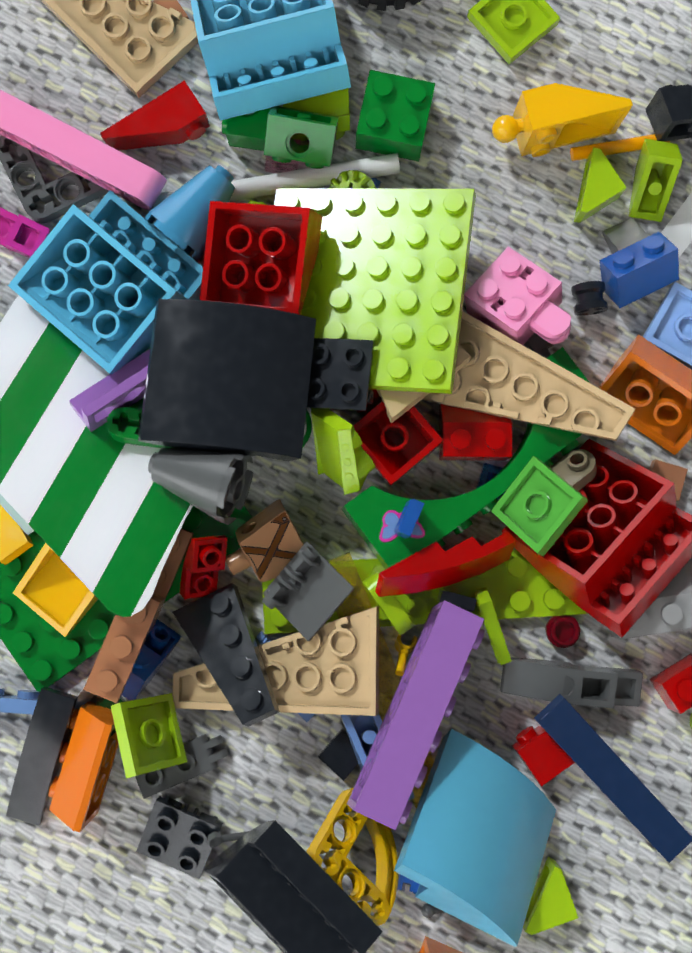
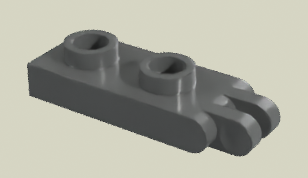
(199, 761)

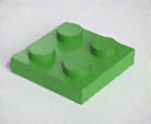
(539, 506)

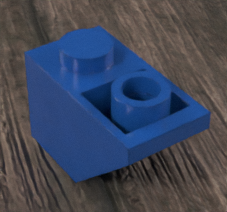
(154, 652)

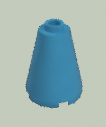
(186, 211)

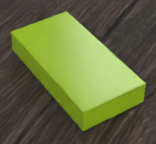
(492, 626)

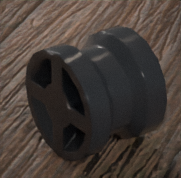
(589, 298)

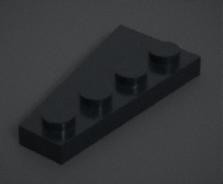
(228, 648)

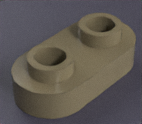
(579, 474)

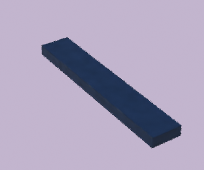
(613, 777)

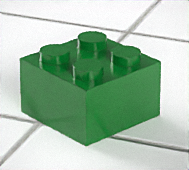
(394, 115)

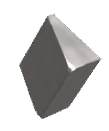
(623, 235)

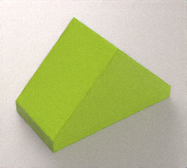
(598, 187)
(550, 901)

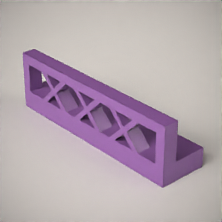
(112, 392)

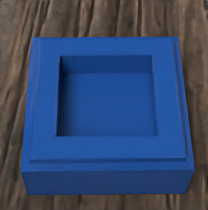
(408, 518)

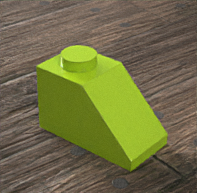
(654, 179)

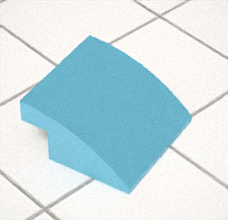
(269, 52)
(103, 280)
(477, 838)

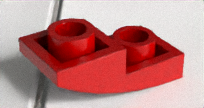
(201, 566)

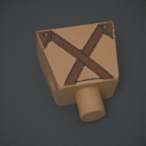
(265, 543)

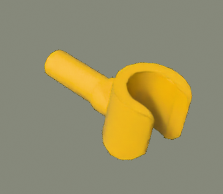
(403, 652)

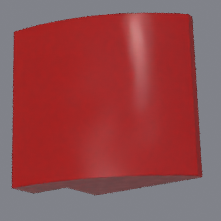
(619, 544)

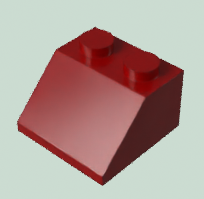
(473, 435)
(396, 445)

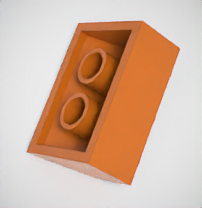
(658, 391)
(85, 766)

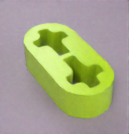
(389, 606)

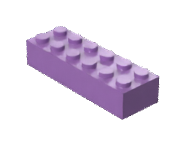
(415, 715)

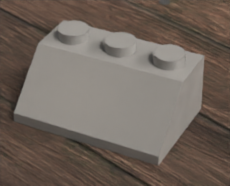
(670, 609)

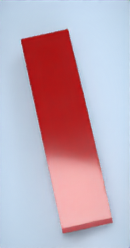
(440, 568)

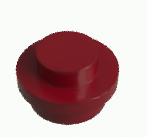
(562, 631)

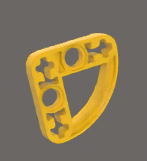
(338, 865)

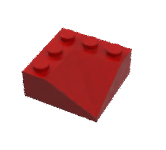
(260, 254)

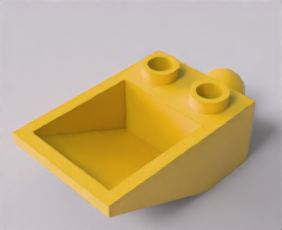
(559, 117)
(55, 592)

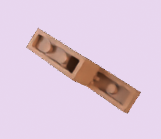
(129, 633)

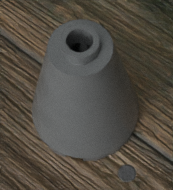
(204, 478)

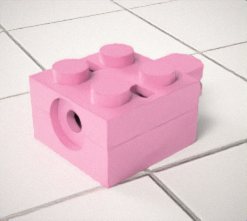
(519, 300)

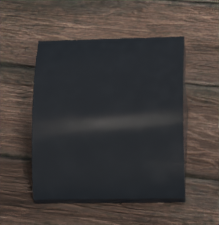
(228, 378)
(290, 895)

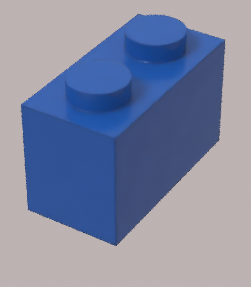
(640, 269)

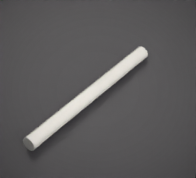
(306, 177)

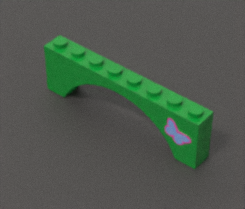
(377, 512)

